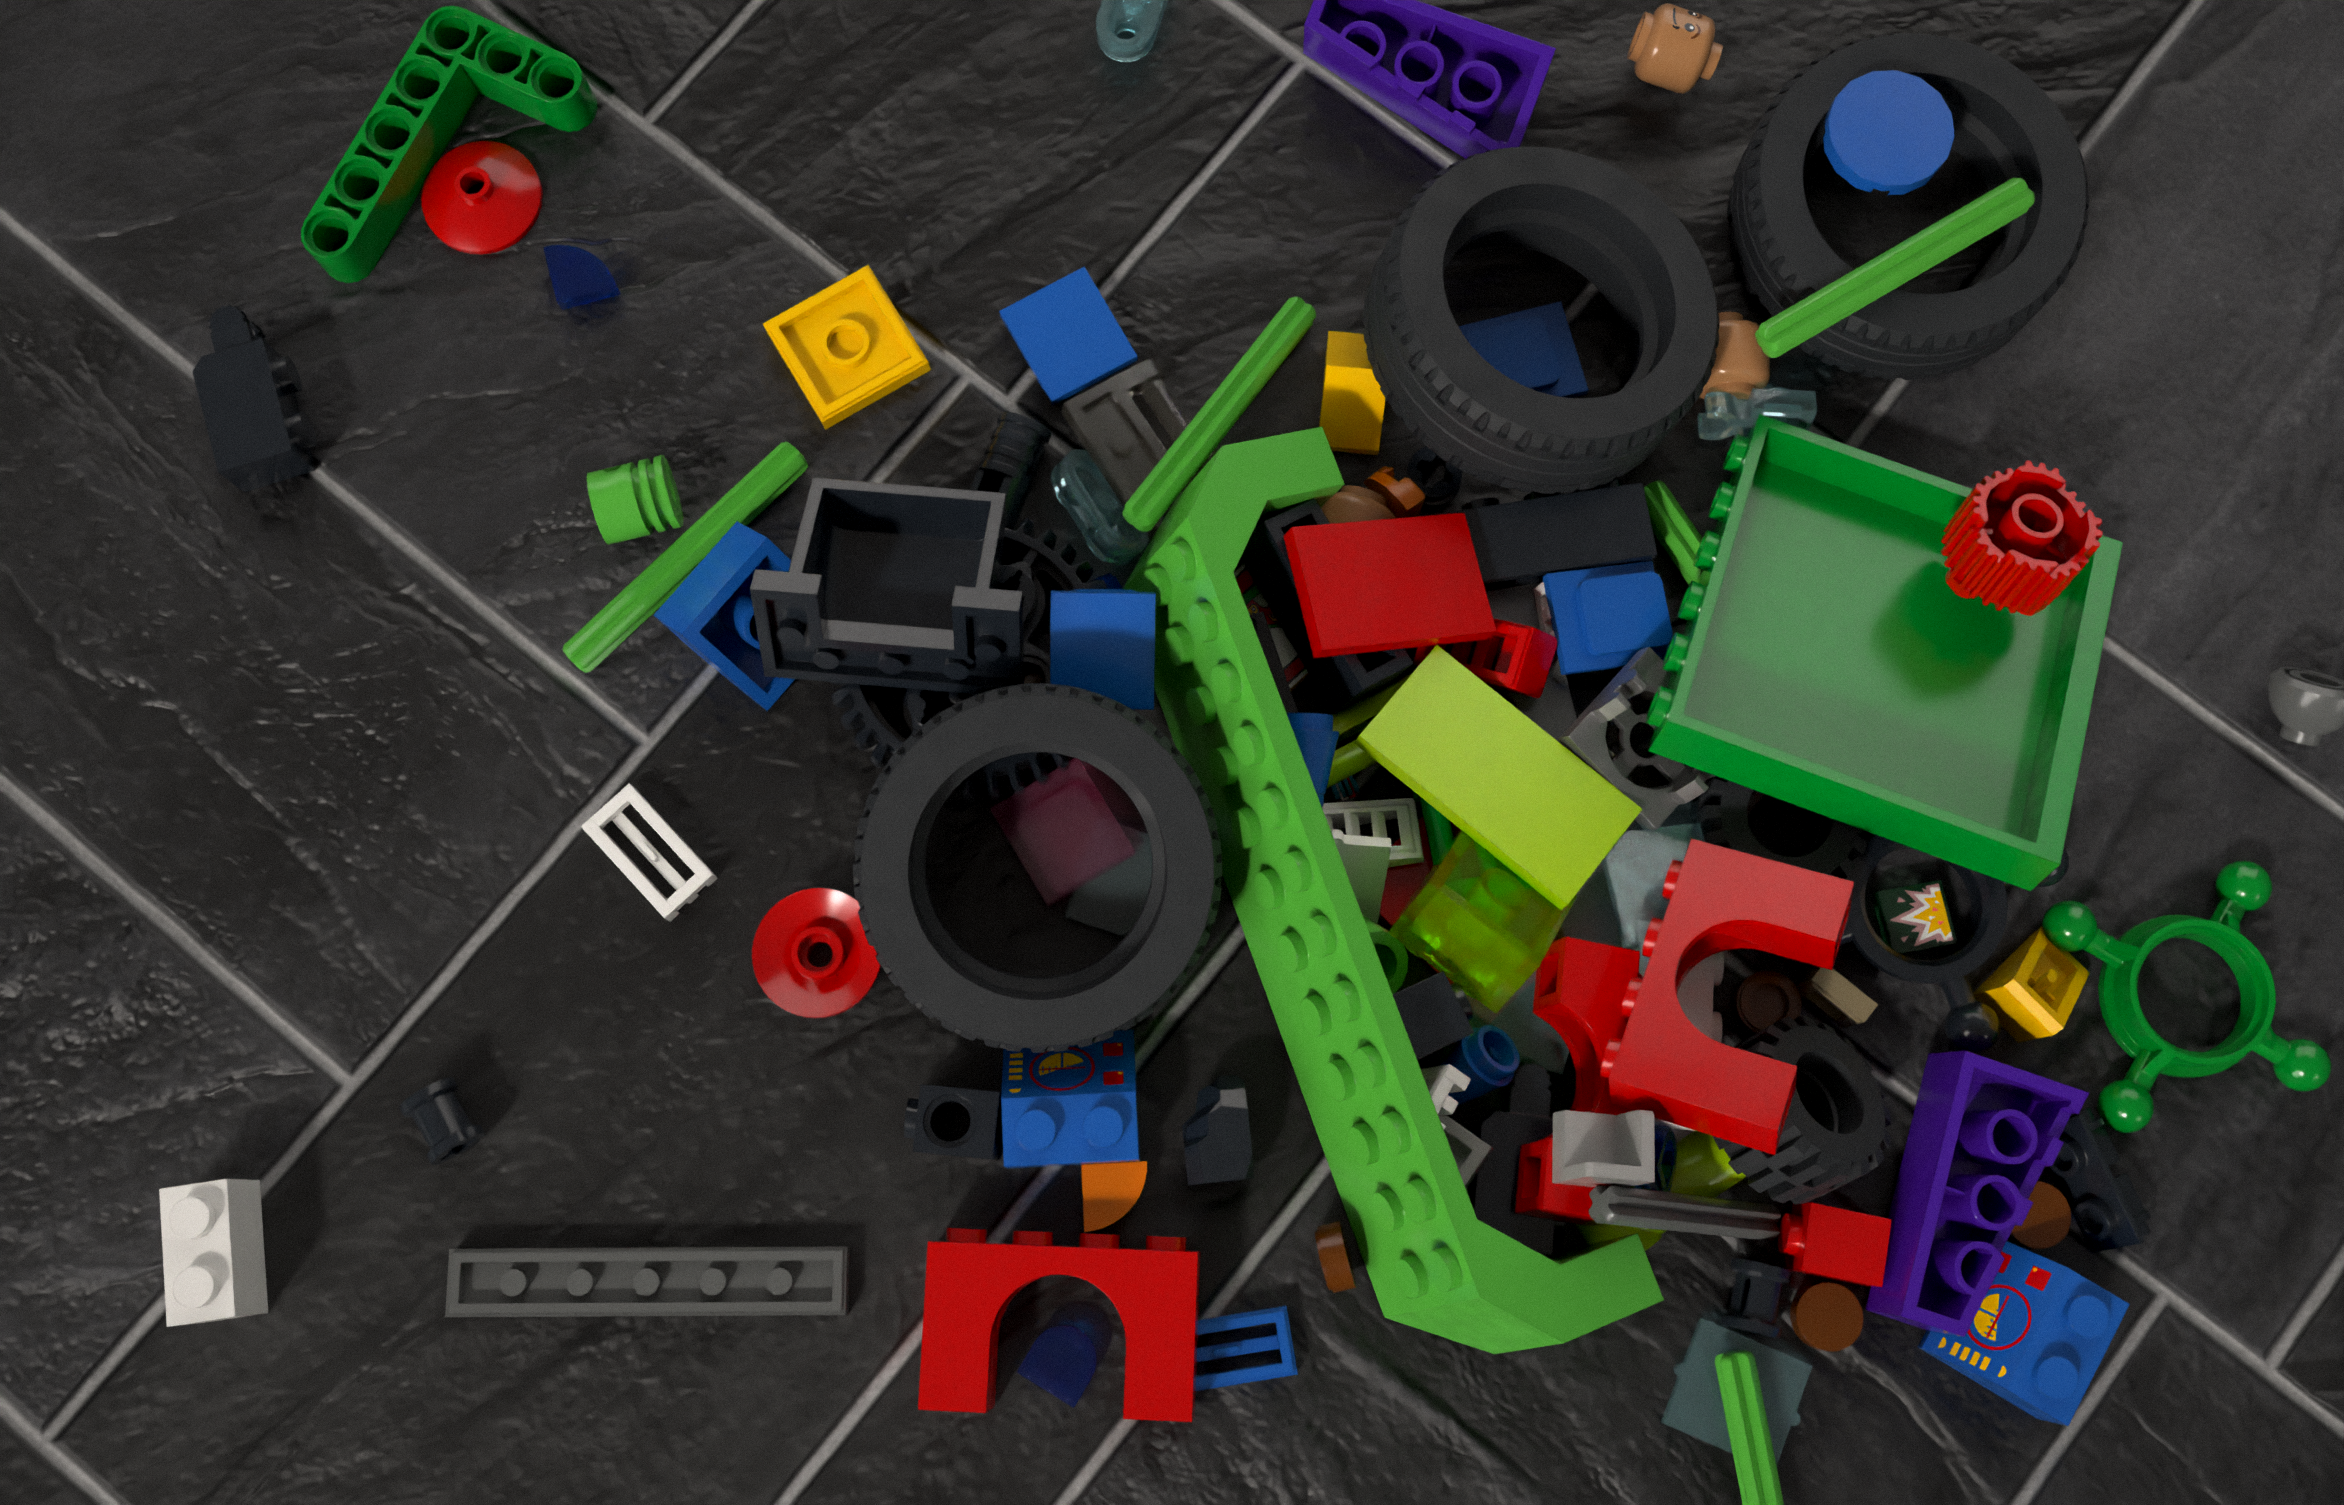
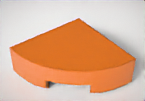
(1403, 497)
(1110, 1191)

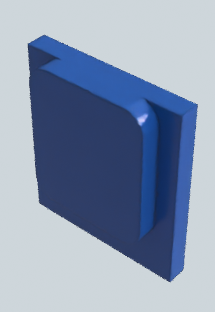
(1068, 336)
(1531, 349)
(1607, 615)
(1105, 643)

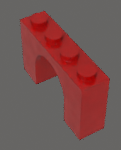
(1718, 905)
(976, 1281)

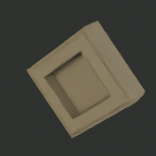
(1835, 996)

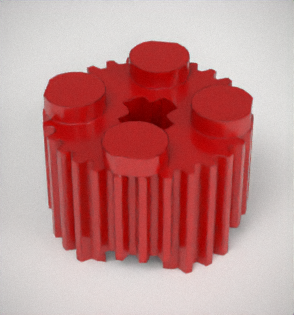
(2019, 540)

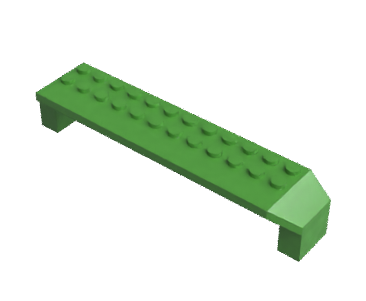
(1315, 954)

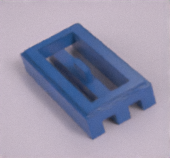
(1281, 1341)

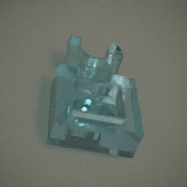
(1729, 415)

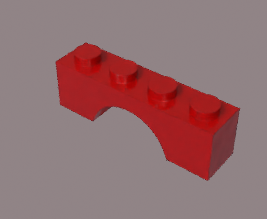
(1582, 998)

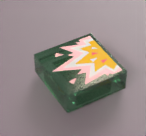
(1914, 917)

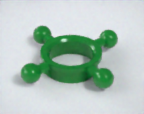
(2127, 1102)

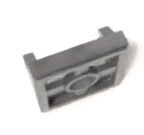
(1588, 742)

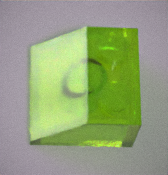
(1479, 923)

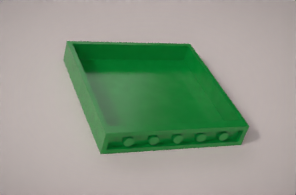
(1858, 681)

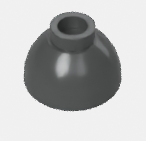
(2306, 704)

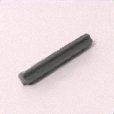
(1683, 1213)

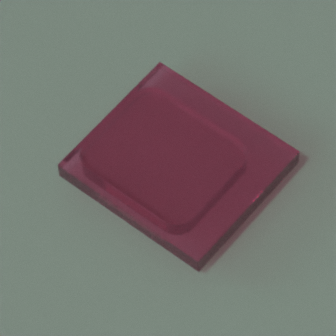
(1063, 832)

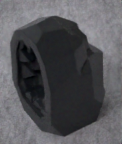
(1219, 1134)

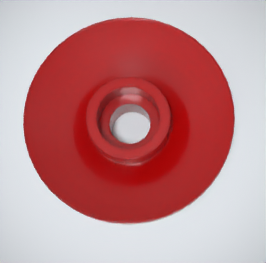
(493, 216)
(784, 950)

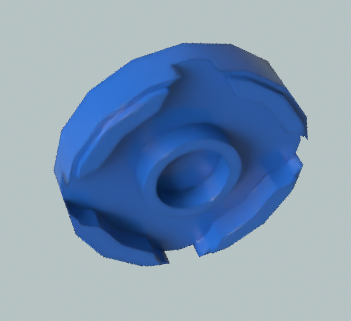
(1888, 132)

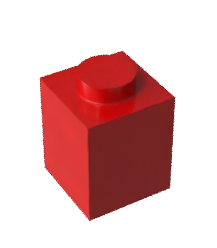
(1835, 1243)

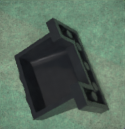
(894, 591)

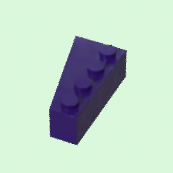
(1433, 68)
(1965, 1184)

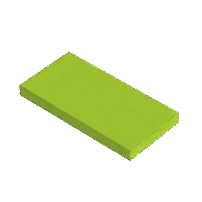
(1498, 777)

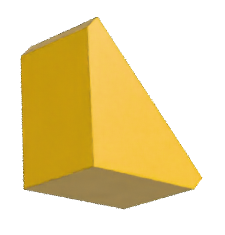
(1350, 396)
(2034, 989)

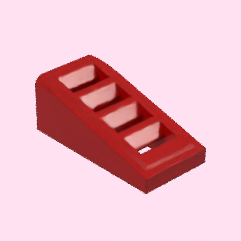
(1521, 663)

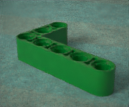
(430, 125)

